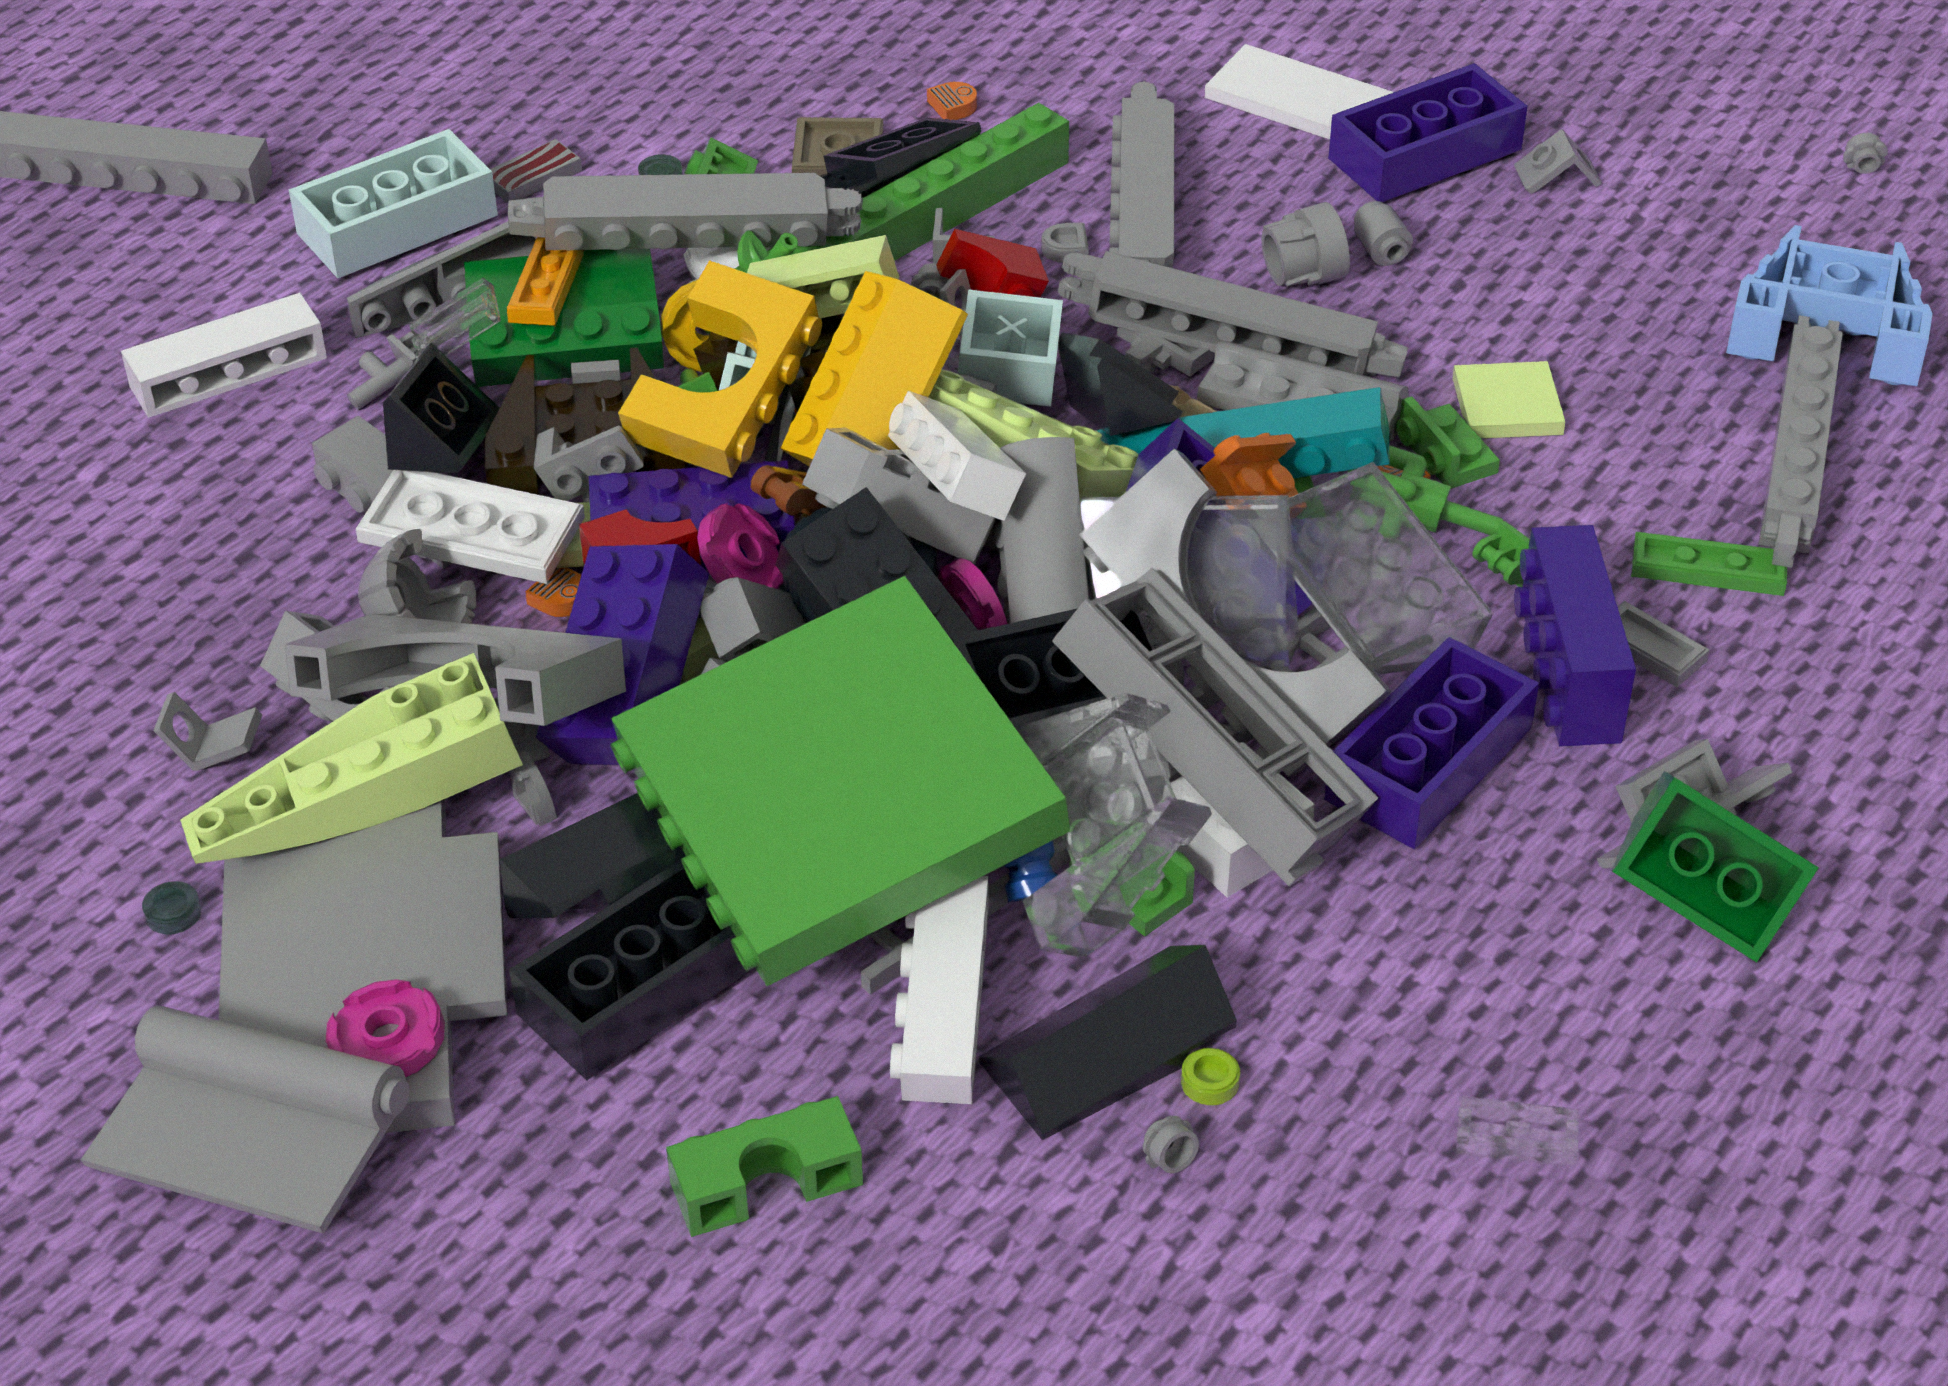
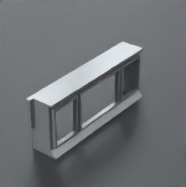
(1198, 744)

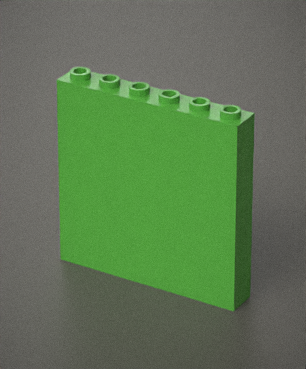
(837, 780)

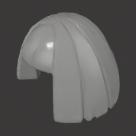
(398, 588)

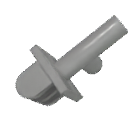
(382, 375)

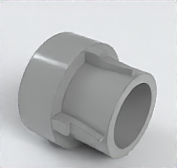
(1306, 247)

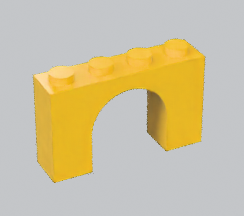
(722, 426)

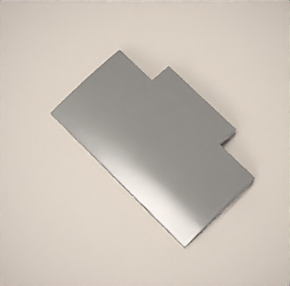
(362, 911)

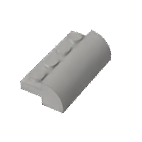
(1259, 377)
(1040, 536)

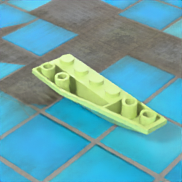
(1101, 467)
(363, 768)

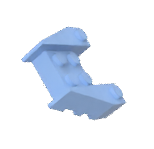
(1836, 283)

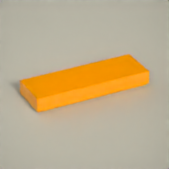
(543, 285)

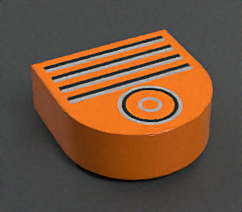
(953, 100)
(557, 595)

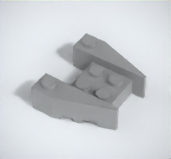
(852, 462)

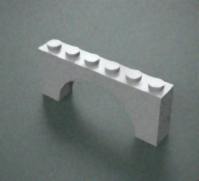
(1153, 530)
(534, 671)

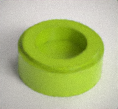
(1210, 1076)

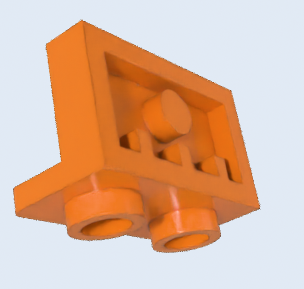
(1251, 466)

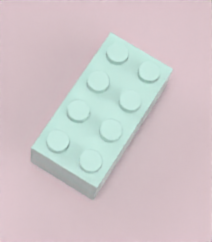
(393, 203)

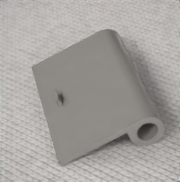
(248, 1118)

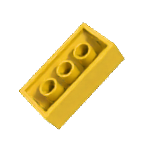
(884, 346)

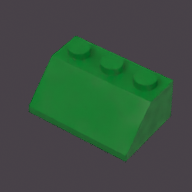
(1712, 866)

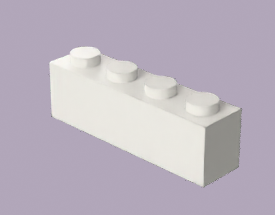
(224, 354)
(955, 455)
(942, 997)

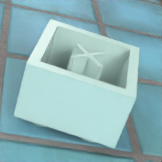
(1012, 344)

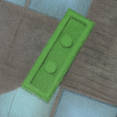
(1707, 563)

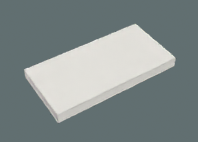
(1287, 90)
(474, 523)

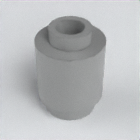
(1382, 233)

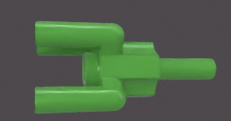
(1429, 497)

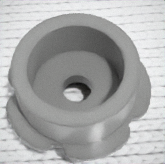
(1865, 153)
(929, 280)
(1170, 1144)

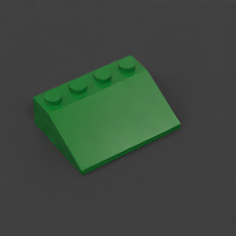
(603, 316)

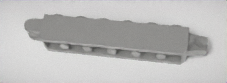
(1143, 178)
(684, 211)
(1208, 310)
(1800, 441)

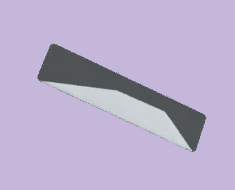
(782, 422)

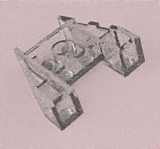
(1119, 819)

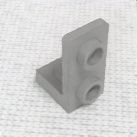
(567, 466)

